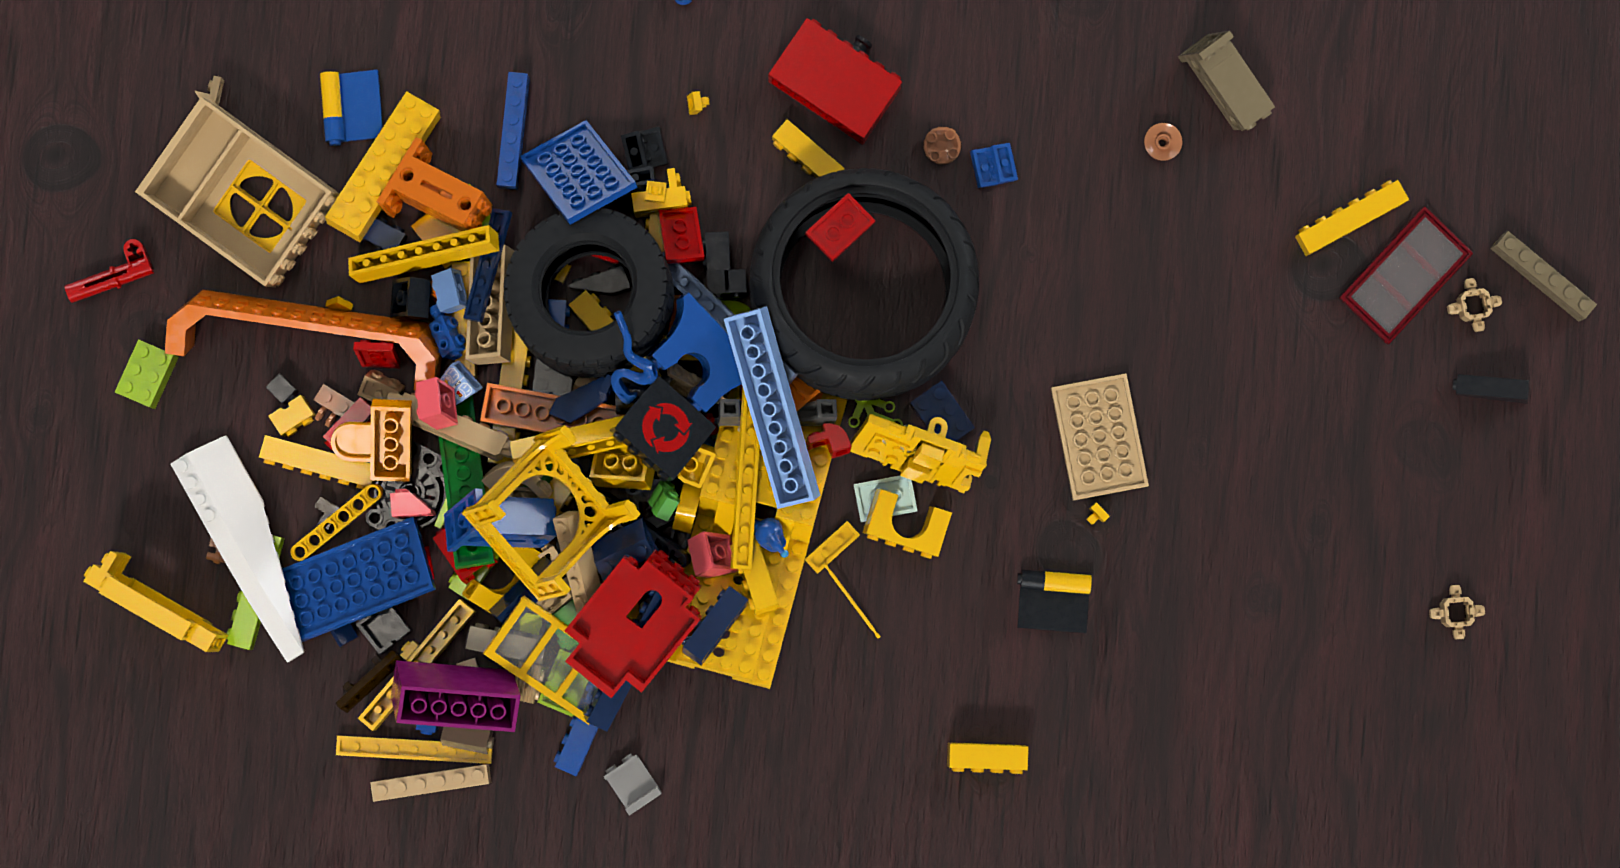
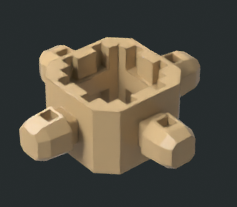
(1487, 302)
(1470, 612)

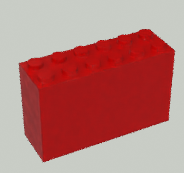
(835, 80)

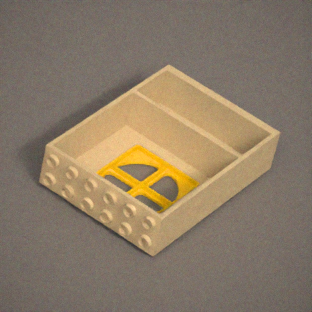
(204, 170)

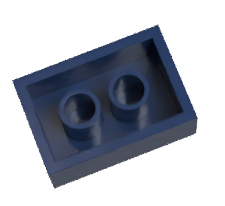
(941, 403)

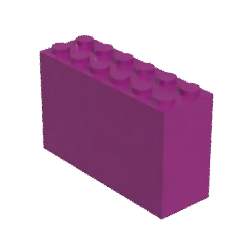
(455, 696)

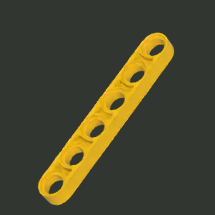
(337, 523)

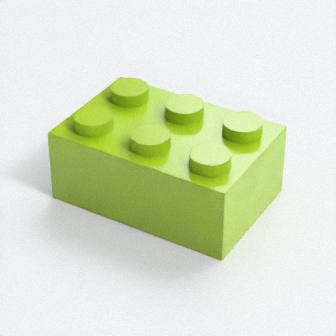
(146, 374)

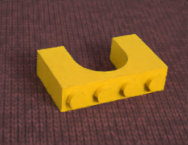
(880, 526)
(487, 597)

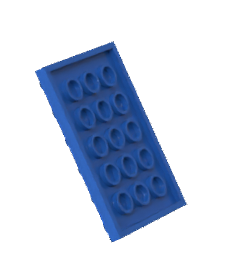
(578, 172)

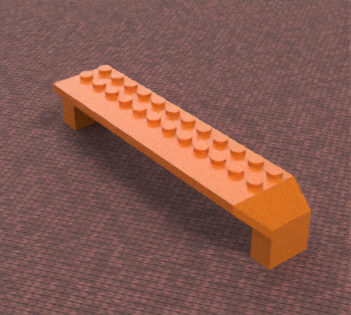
(411, 335)

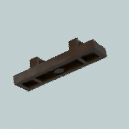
(357, 692)

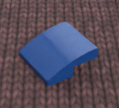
(993, 165)

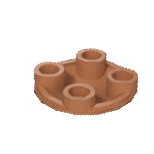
(942, 145)

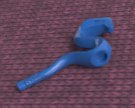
(649, 369)

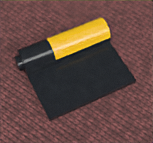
(1053, 601)

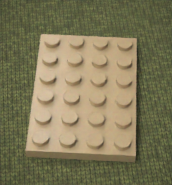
(1099, 437)

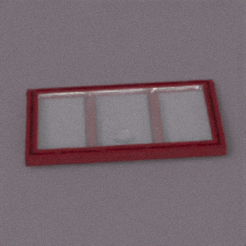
(1406, 275)

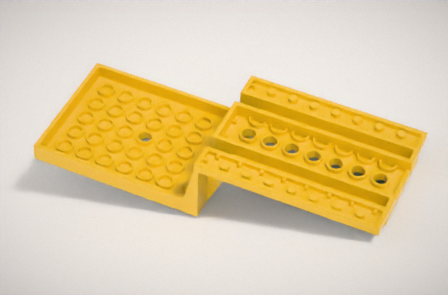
(753, 639)

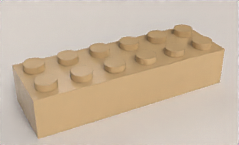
(492, 339)

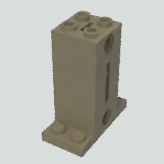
(1228, 80)

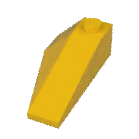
(698, 466)

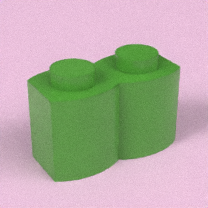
(664, 500)

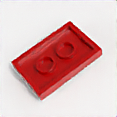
(840, 227)
(681, 235)
(376, 354)

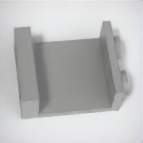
(632, 783)

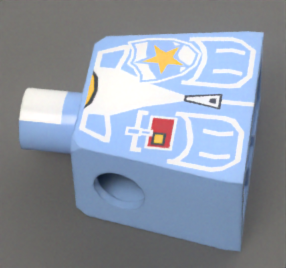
(461, 380)

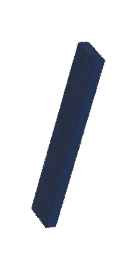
(487, 269)

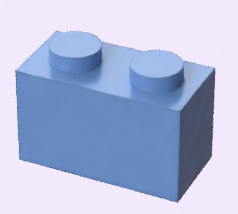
(449, 290)

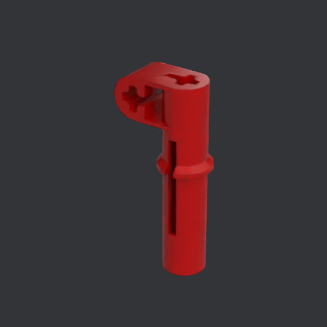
(115, 275)

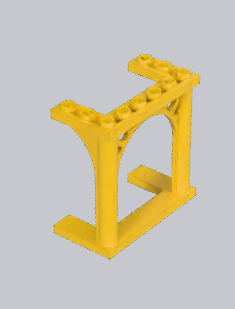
(487, 510)

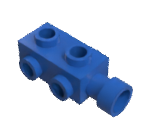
(446, 335)

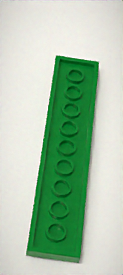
(461, 475)

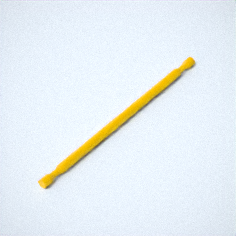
(851, 600)

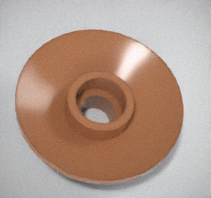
(1165, 132)

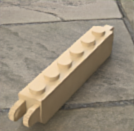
(466, 434)

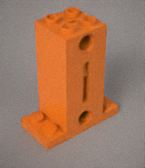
(433, 191)

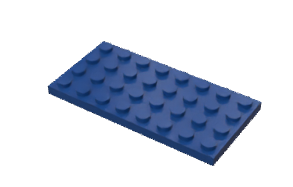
(358, 579)

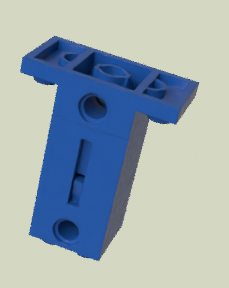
(525, 525)

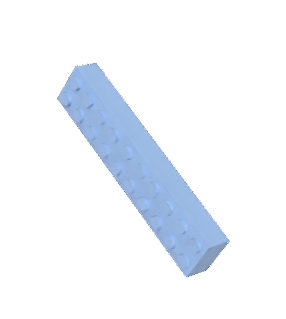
(772, 407)

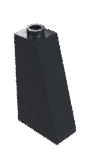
(1492, 388)

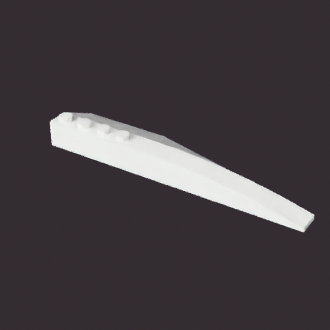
(242, 535)

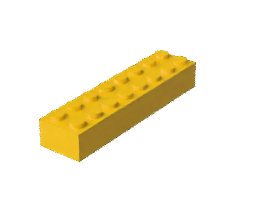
(356, 204)

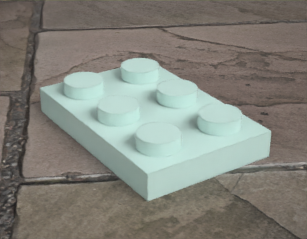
(898, 485)

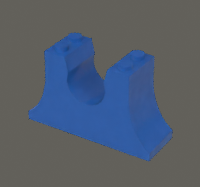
(701, 336)

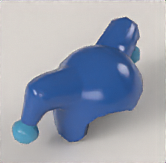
(770, 535)

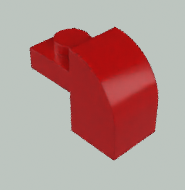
(832, 436)

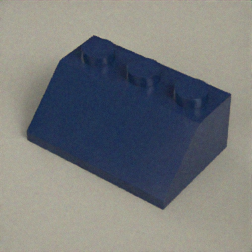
(630, 541)

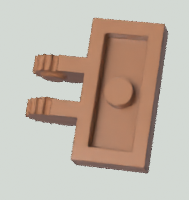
(333, 401)

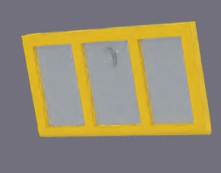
(535, 650)

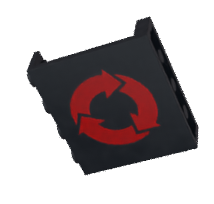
(663, 430)

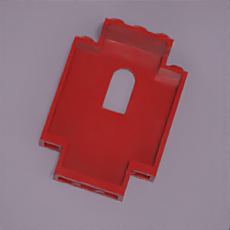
(613, 645)

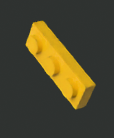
(832, 547)

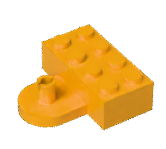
(382, 442)

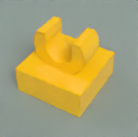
(696, 103)
(655, 191)
(1098, 513)

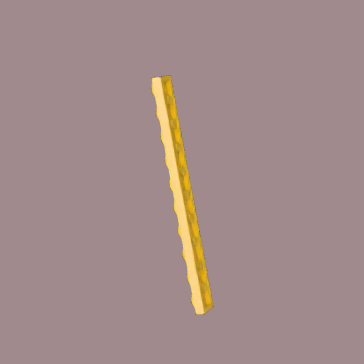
(745, 491)

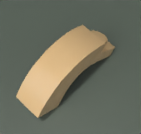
(535, 483)

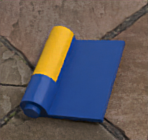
(351, 106)

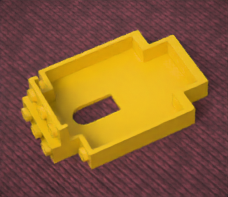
(152, 604)

